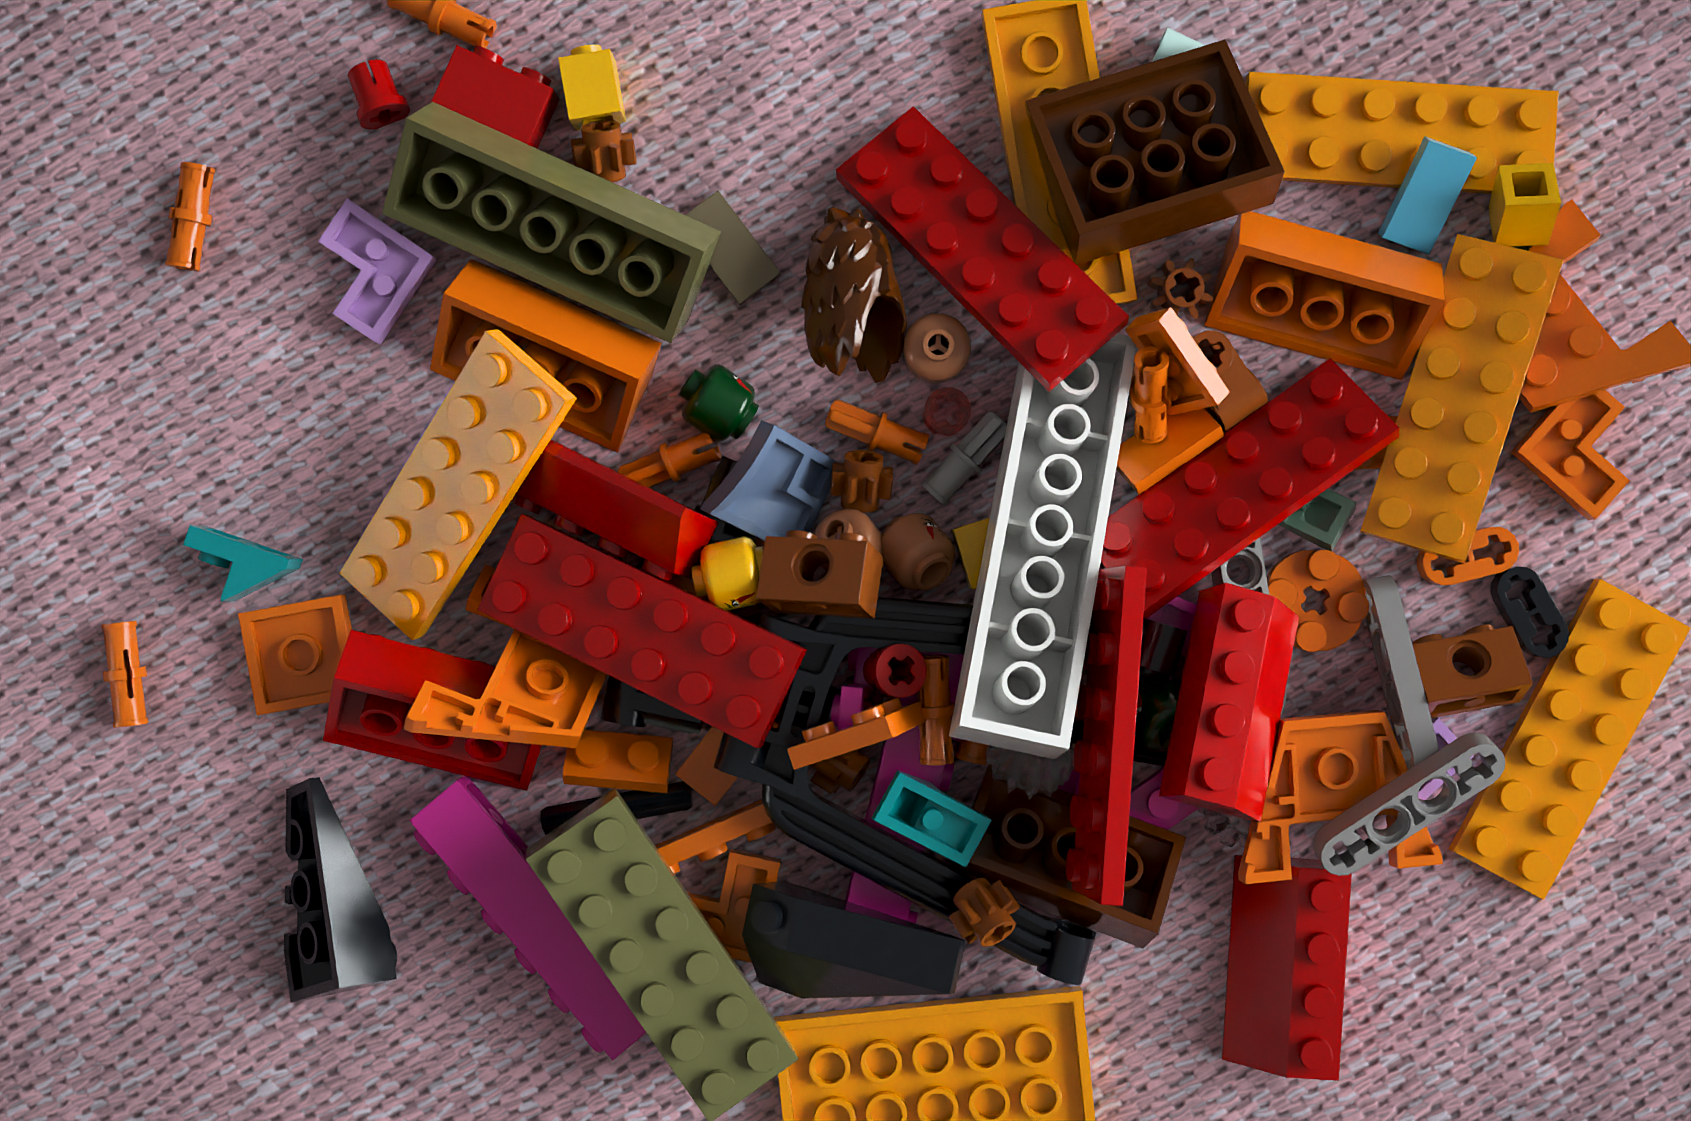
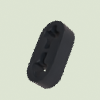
(1540, 605)

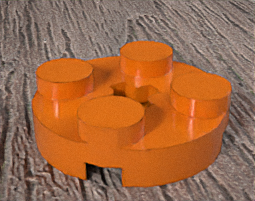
(1342, 608)

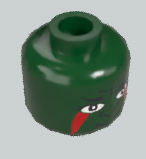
(718, 402)
(1156, 712)

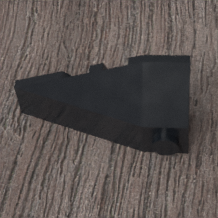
(340, 926)
(842, 949)

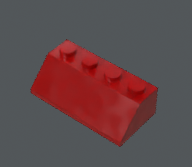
(617, 510)
(376, 691)
(1230, 701)
(1288, 972)

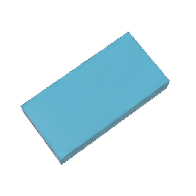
(1427, 195)

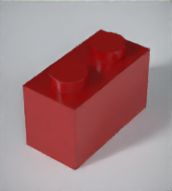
(497, 96)

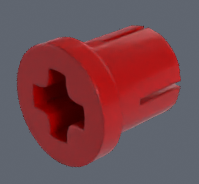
(377, 99)
(908, 669)

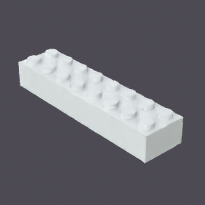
(1043, 557)

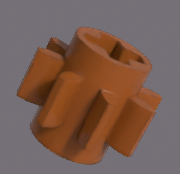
(604, 150)
(1180, 276)
(861, 480)
(842, 770)
(984, 912)

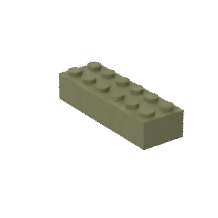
(549, 221)
(661, 954)

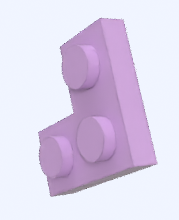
(389, 269)

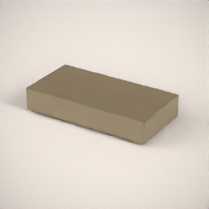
(737, 256)

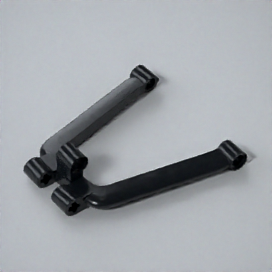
(1051, 944)

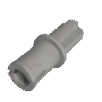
(966, 457)

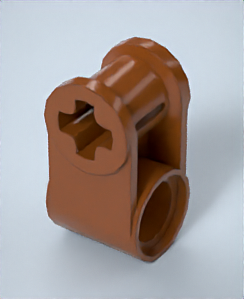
(1245, 390)

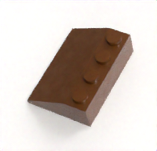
(1153, 151)

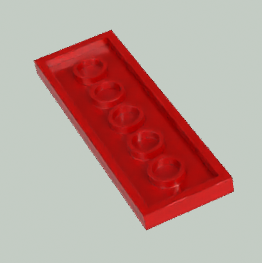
(982, 248)
(1246, 483)
(642, 630)
(1108, 740)

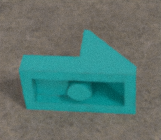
(252, 562)
(931, 817)

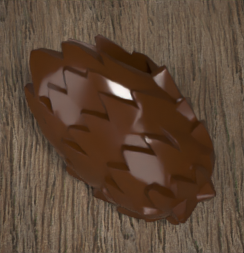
(852, 297)

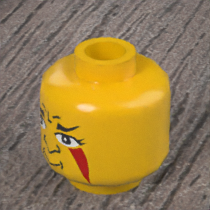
(729, 573)

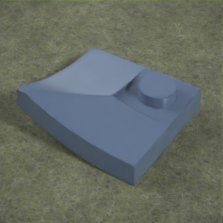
(773, 485)

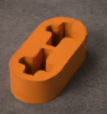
(1473, 567)

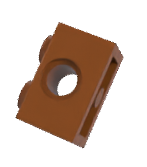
(845, 590)
(1493, 656)

